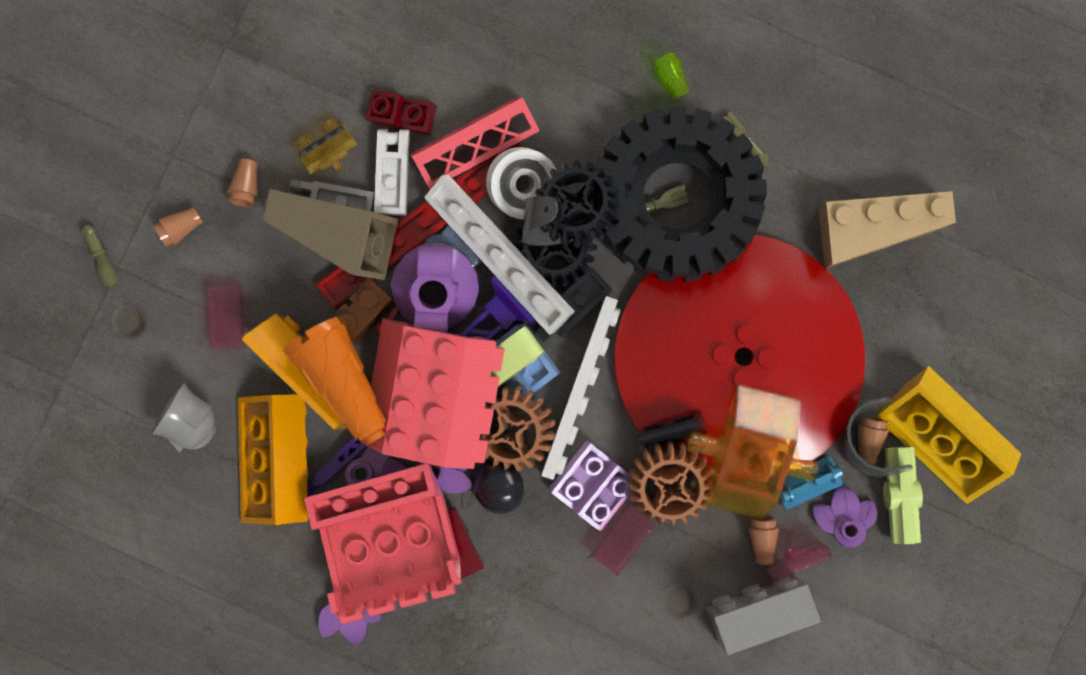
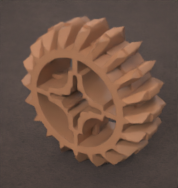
(519, 439)
(661, 503)

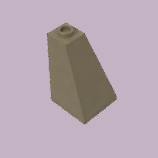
(341, 234)

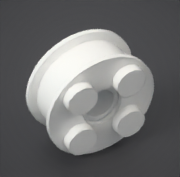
(507, 169)

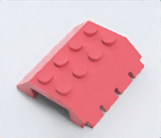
(434, 394)
(386, 543)

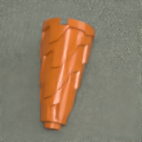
(337, 376)

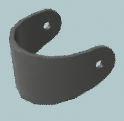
(536, 217)
(851, 454)

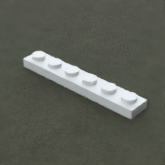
(499, 254)
(577, 401)

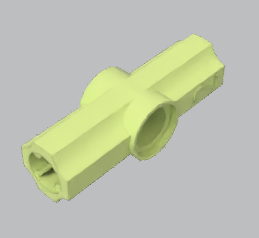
(903, 497)

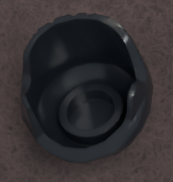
(498, 489)

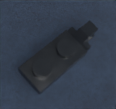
(582, 298)

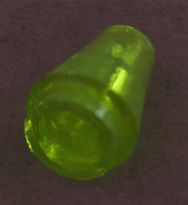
(671, 74)

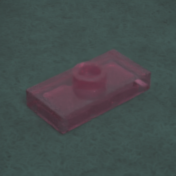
(226, 317)
(623, 540)
(797, 560)

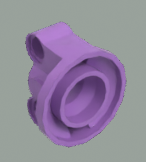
(443, 265)

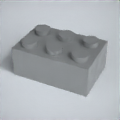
(762, 614)

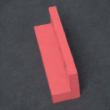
(470, 130)

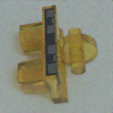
(326, 149)

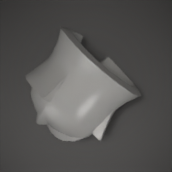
(186, 420)

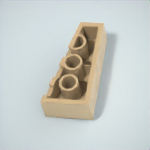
(873, 224)

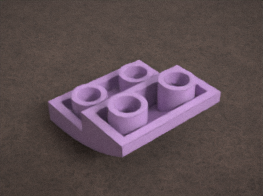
(592, 485)

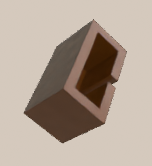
(368, 307)

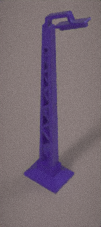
(506, 311)

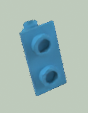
(799, 490)

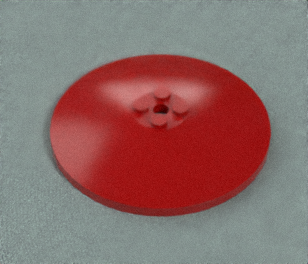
(777, 303)

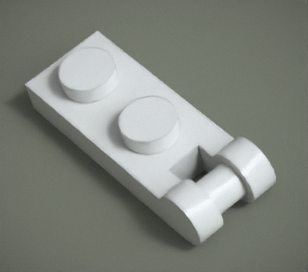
(392, 173)

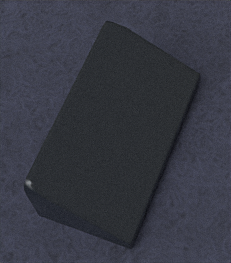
(672, 430)

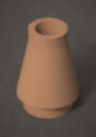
(243, 187)
(177, 226)
(871, 438)
(764, 538)

